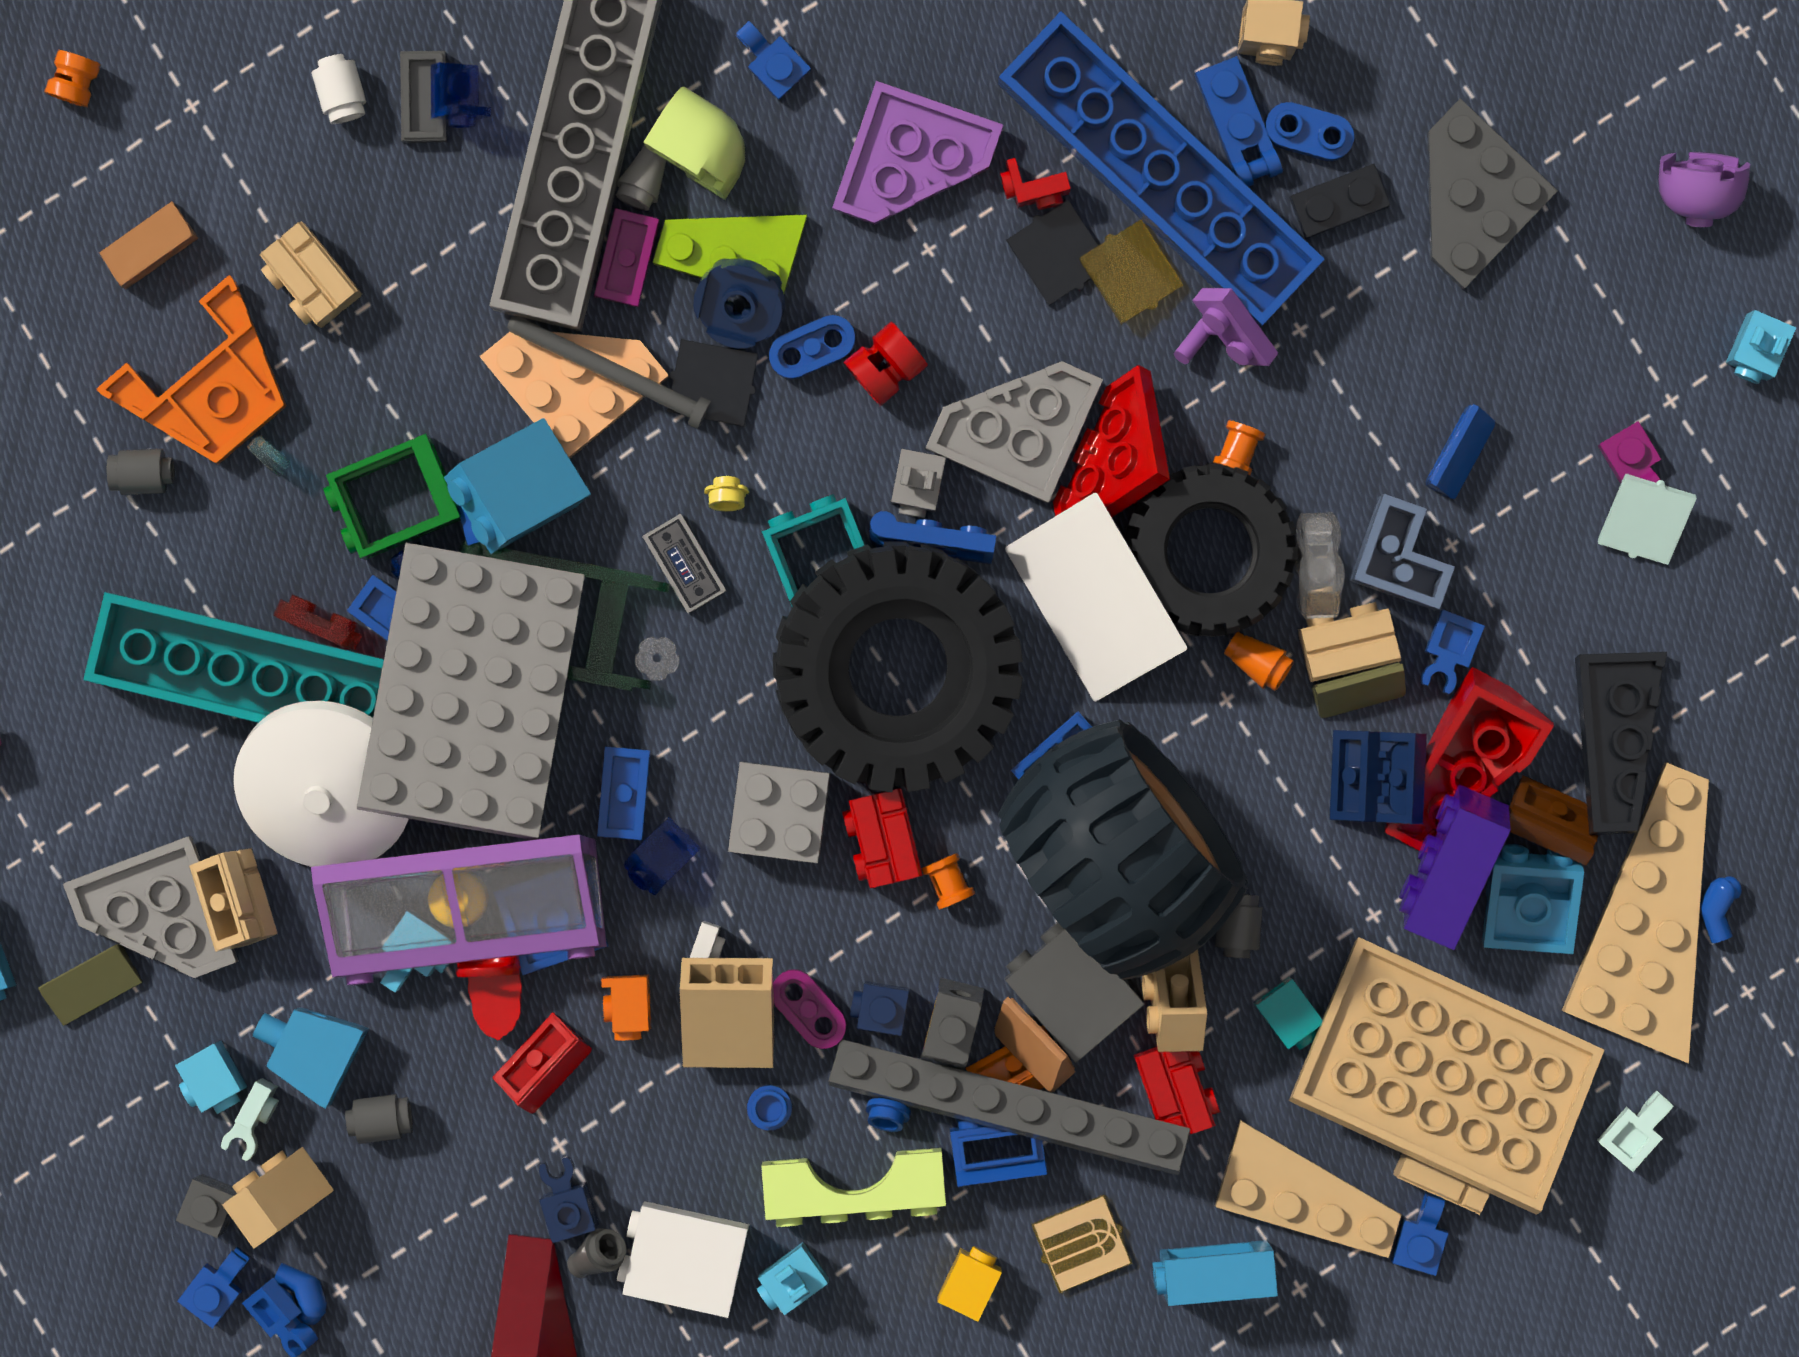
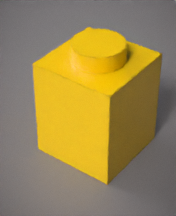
(970, 1282)

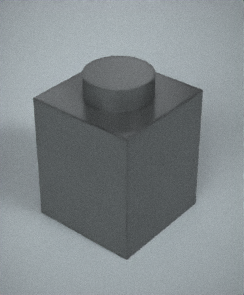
(203, 1206)

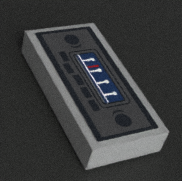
(684, 563)

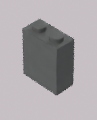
(1071, 992)

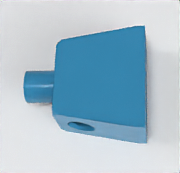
(311, 1051)

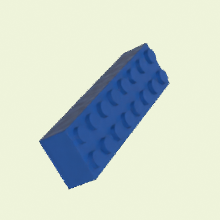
(1158, 168)

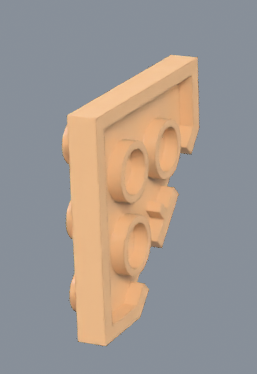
(566, 394)

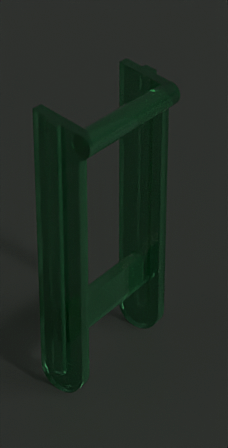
(608, 612)

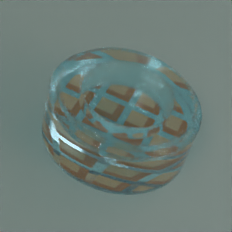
(269, 455)

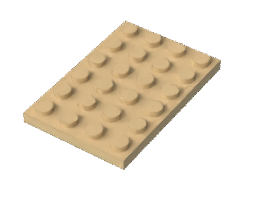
(1447, 1075)

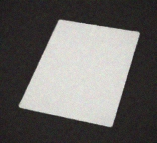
(1095, 597)

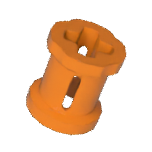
(1239, 446)
(948, 881)

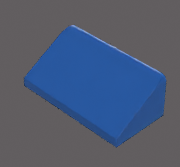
(1460, 451)

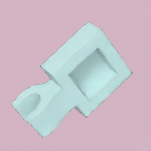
(256, 1108)
(1632, 1135)

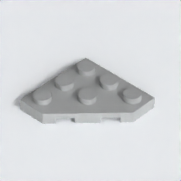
(1019, 428)
(151, 908)

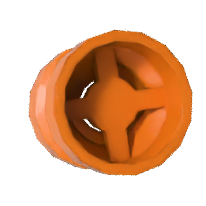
(72, 78)

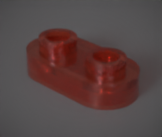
(301, 614)

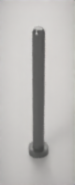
(602, 366)

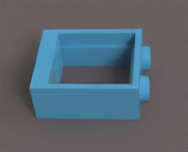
(1216, 1273)

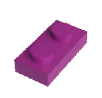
(627, 258)

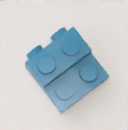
(1532, 901)

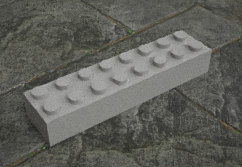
(574, 160)

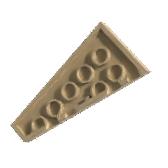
(1645, 945)

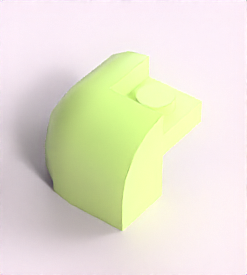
(699, 141)

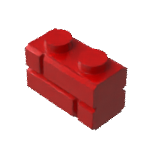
(883, 838)
(1175, 1088)

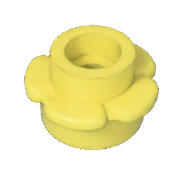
(726, 494)

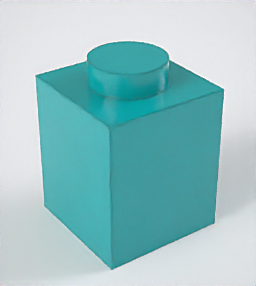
(1289, 1014)

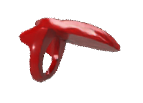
(494, 993)

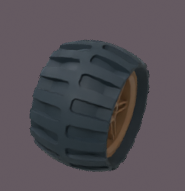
(1122, 850)

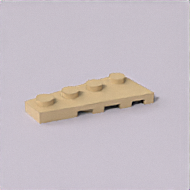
(1294, 1193)

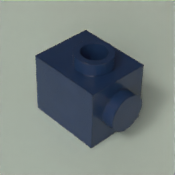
(880, 1007)

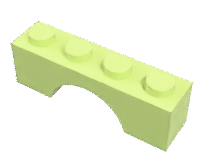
(796, 1190)

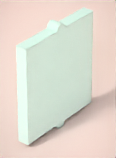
(1646, 519)

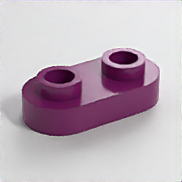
(807, 1009)

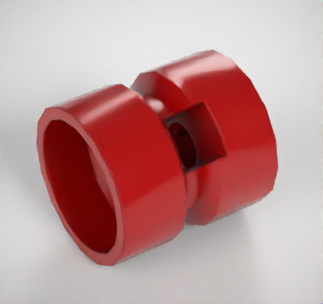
(897, 352)

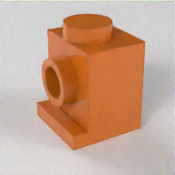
(627, 1005)

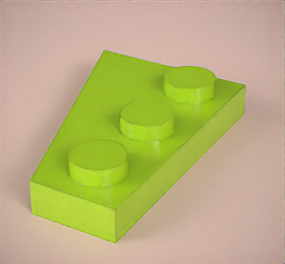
(697, 244)

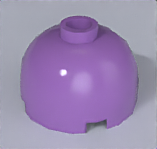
(1703, 186)

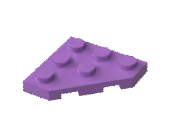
(911, 153)

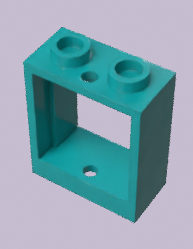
(787, 524)

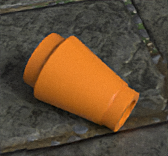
(1259, 660)

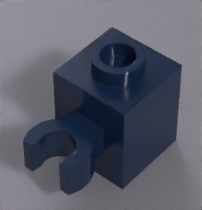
(568, 1208)

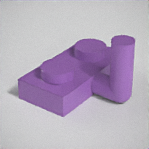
(1233, 324)

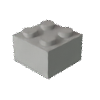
(779, 812)

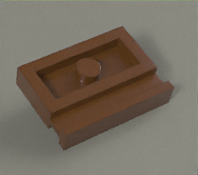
(1551, 820)

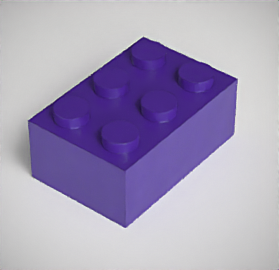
(1454, 866)

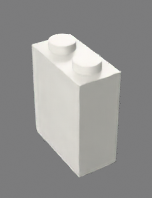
(683, 1258)

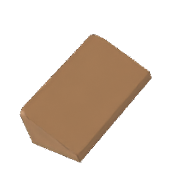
(148, 245)
(1032, 1046)

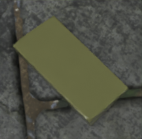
(1359, 690)
(90, 984)

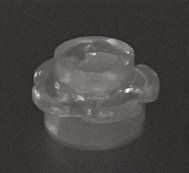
(645, 662)

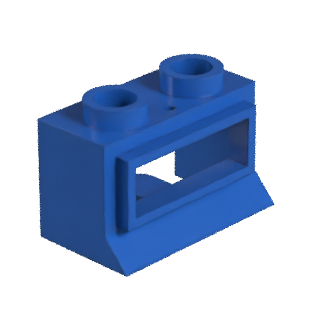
(995, 1169)

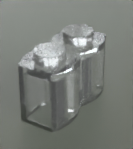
(1319, 565)

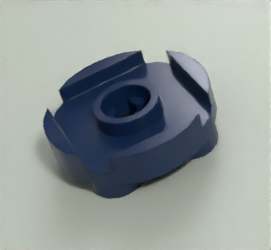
(746, 279)

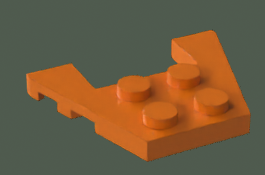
(221, 396)

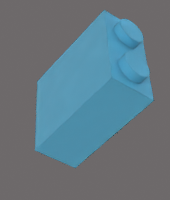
(516, 486)

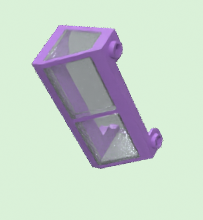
(460, 906)

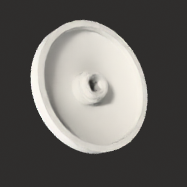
(303, 784)

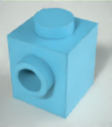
(210, 1079)

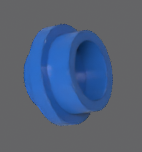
(769, 1107)
(887, 1114)

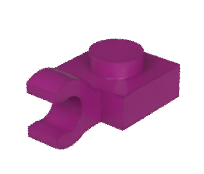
(1631, 453)

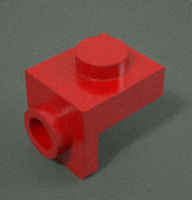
(1044, 191)

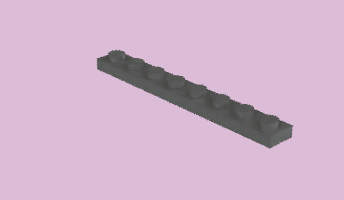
(1010, 1107)

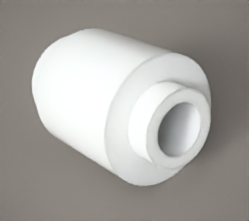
(339, 89)

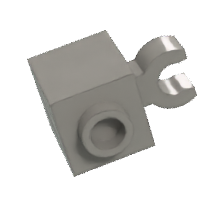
(917, 483)

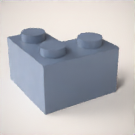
(1388, 560)

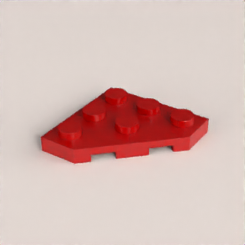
(1124, 451)

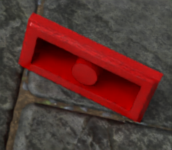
(542, 1064)

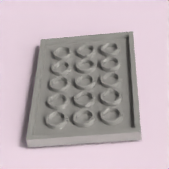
(471, 692)

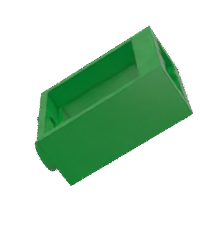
(433, 472)

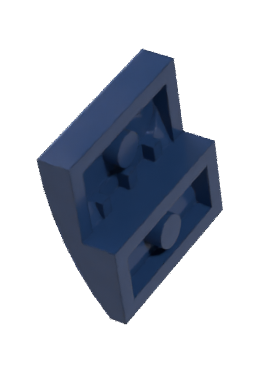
(1378, 776)

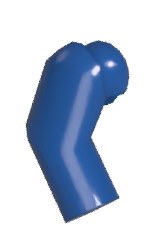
(1715, 905)
(307, 1292)

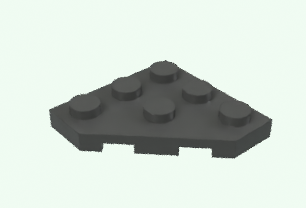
(1476, 193)

